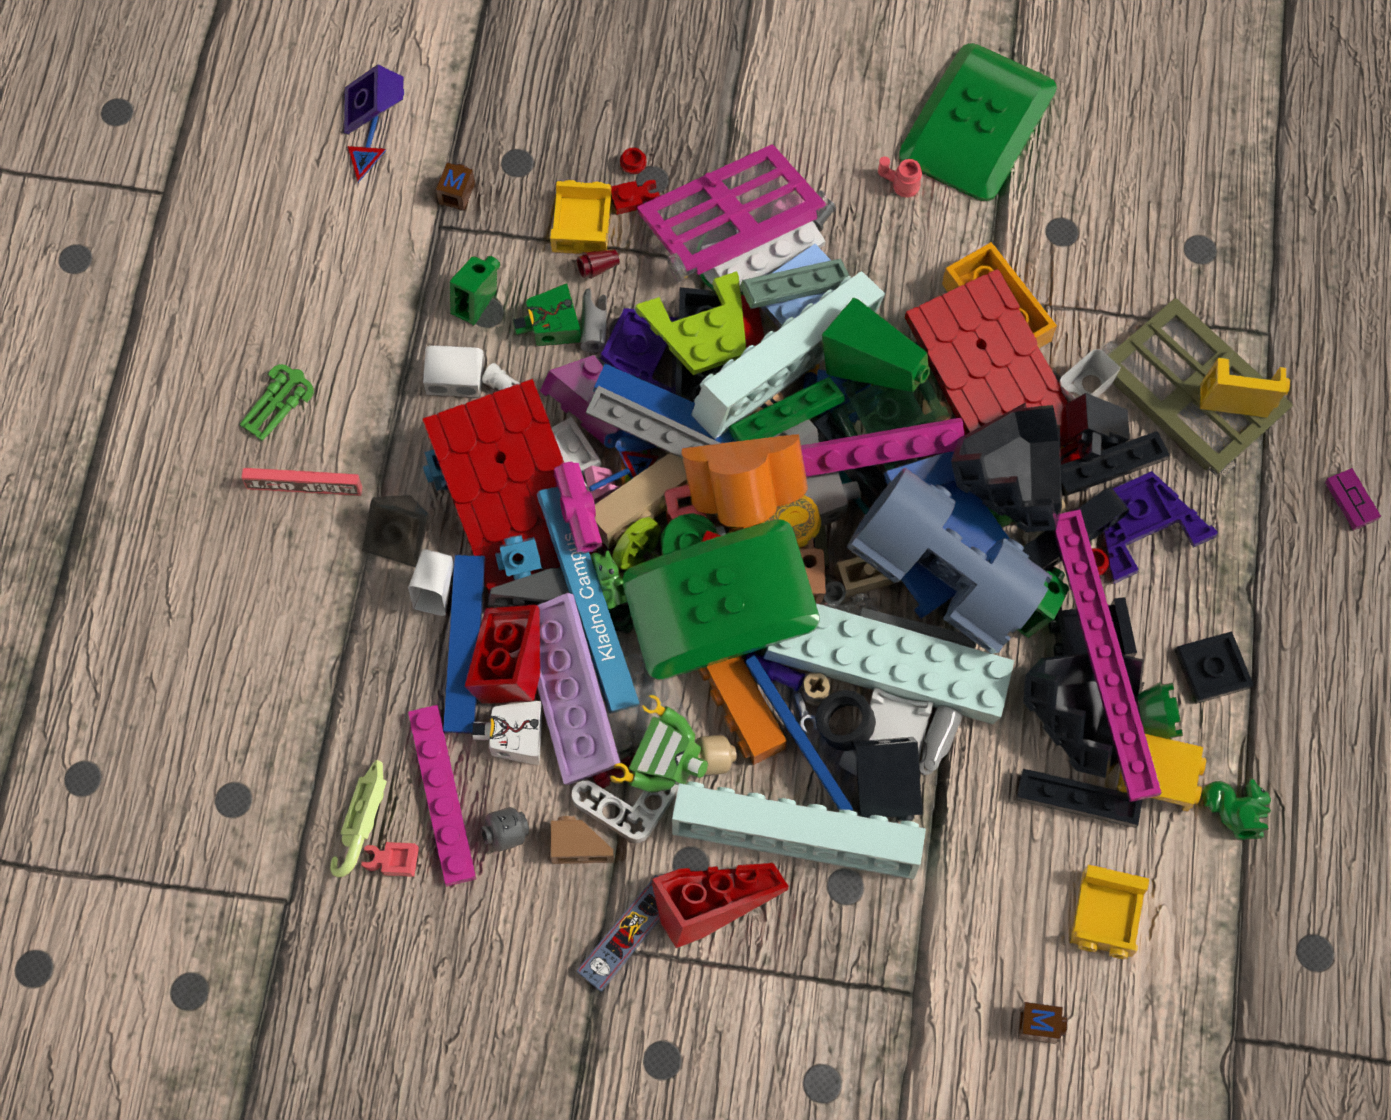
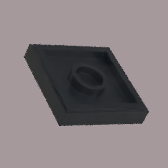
(1213, 667)

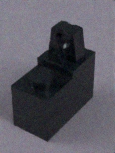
(1096, 425)

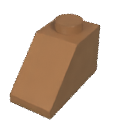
(577, 843)

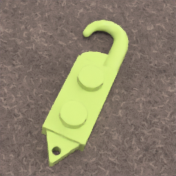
(360, 817)

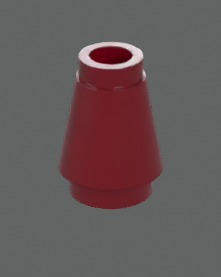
(596, 262)

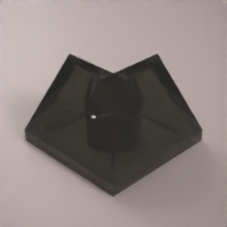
(395, 529)

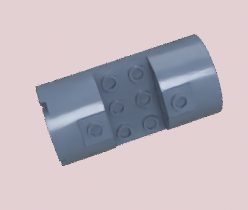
(993, 588)

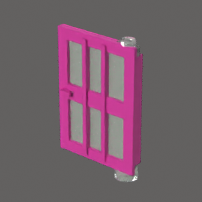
(731, 211)

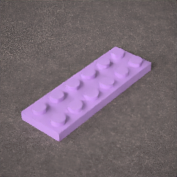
(572, 694)

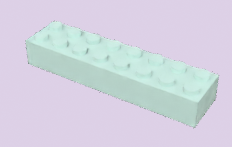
(776, 360)
(900, 663)
(798, 830)

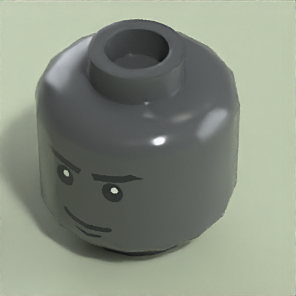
(505, 829)

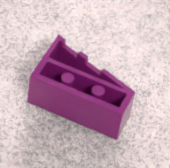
(573, 389)

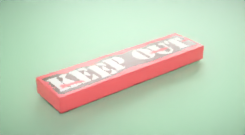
(302, 481)

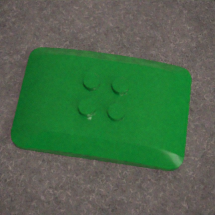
(978, 121)
(720, 599)

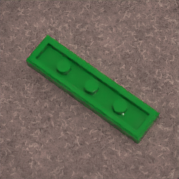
(788, 412)

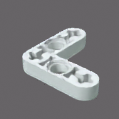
(637, 813)

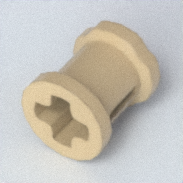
(814, 681)

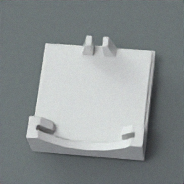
(899, 717)

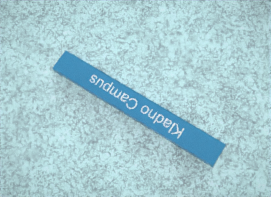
(592, 608)

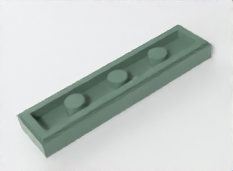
(793, 283)

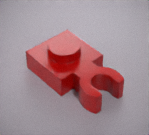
(629, 196)

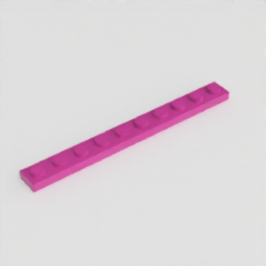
(1106, 658)

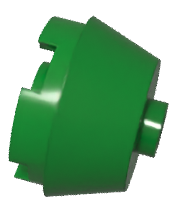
(1159, 711)

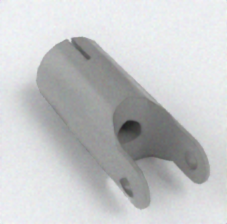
(593, 323)
(939, 738)

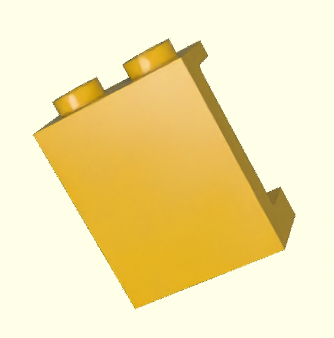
(581, 217)
(1240, 393)
(1177, 771)
(1108, 911)

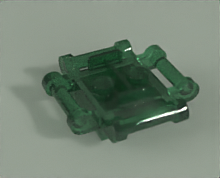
(886, 409)

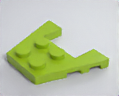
(706, 337)

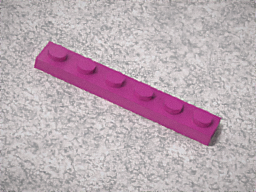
(882, 447)
(442, 796)

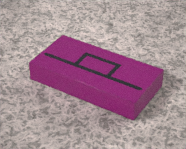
(1352, 499)

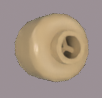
(717, 753)

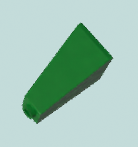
(872, 351)

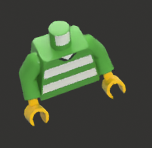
(665, 753)

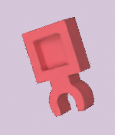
(396, 860)

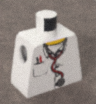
(513, 731)

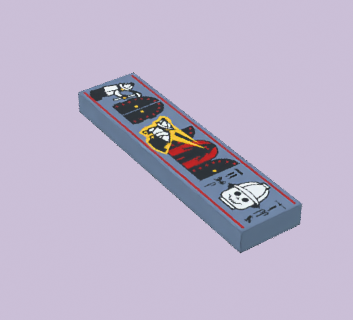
(621, 940)

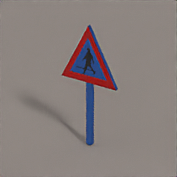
(365, 157)
(634, 463)

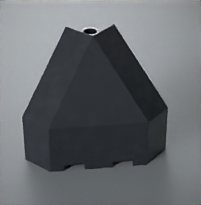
(1015, 466)
(1070, 706)

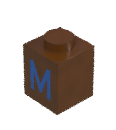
(455, 186)
(1041, 1023)

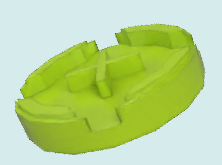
(635, 542)

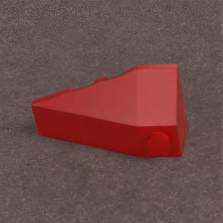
(704, 901)

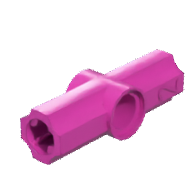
(577, 507)

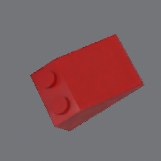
(506, 656)

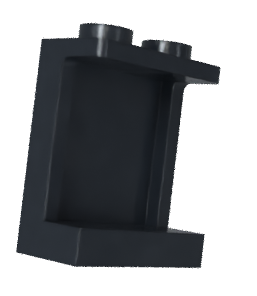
(1070, 637)
(888, 778)

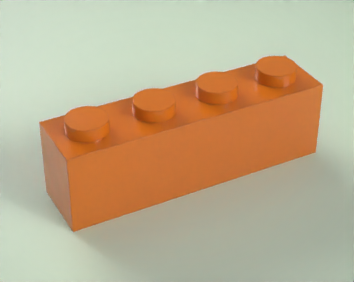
(744, 709)

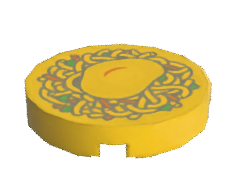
(802, 516)

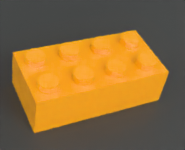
(987, 260)

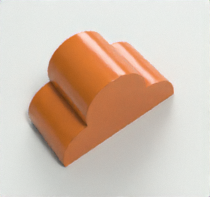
(745, 478)

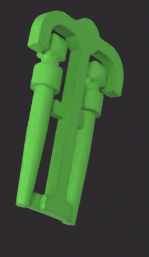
(296, 377)

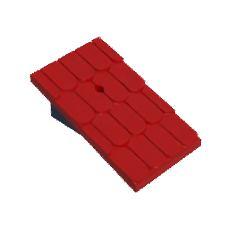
(985, 353)
(494, 464)

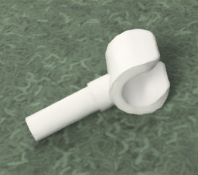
(804, 712)

